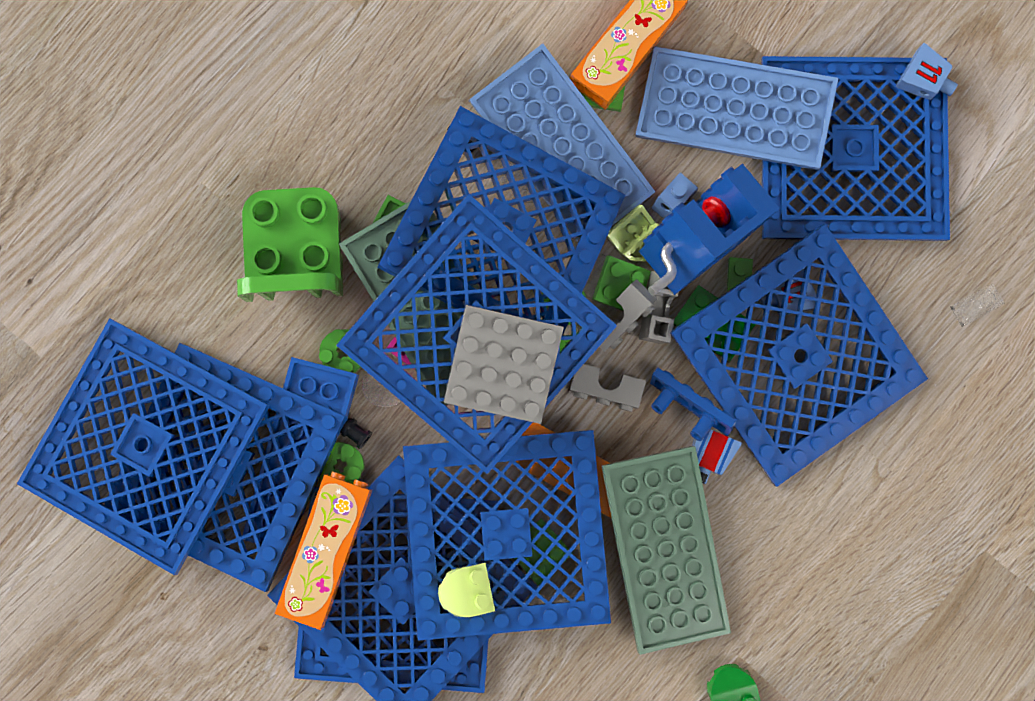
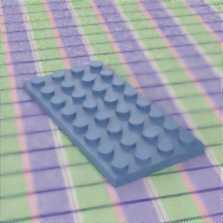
(737, 108)
(549, 112)

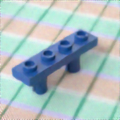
(685, 396)

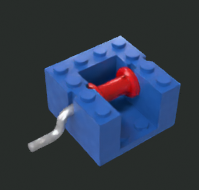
(707, 229)

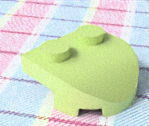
(630, 232)
(467, 591)

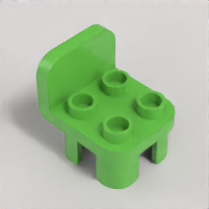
(291, 243)

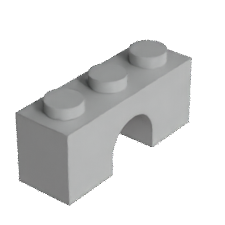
(635, 302)
(657, 324)
(627, 394)

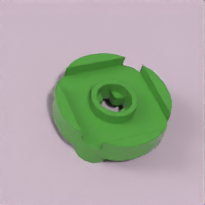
(329, 355)
(347, 454)

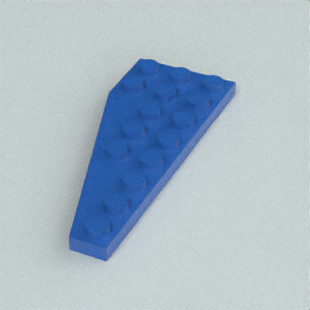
(321, 385)

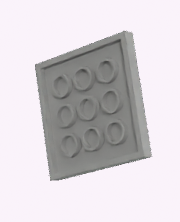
(503, 364)

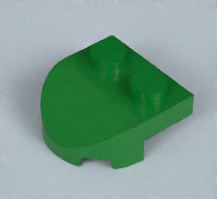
(732, 684)

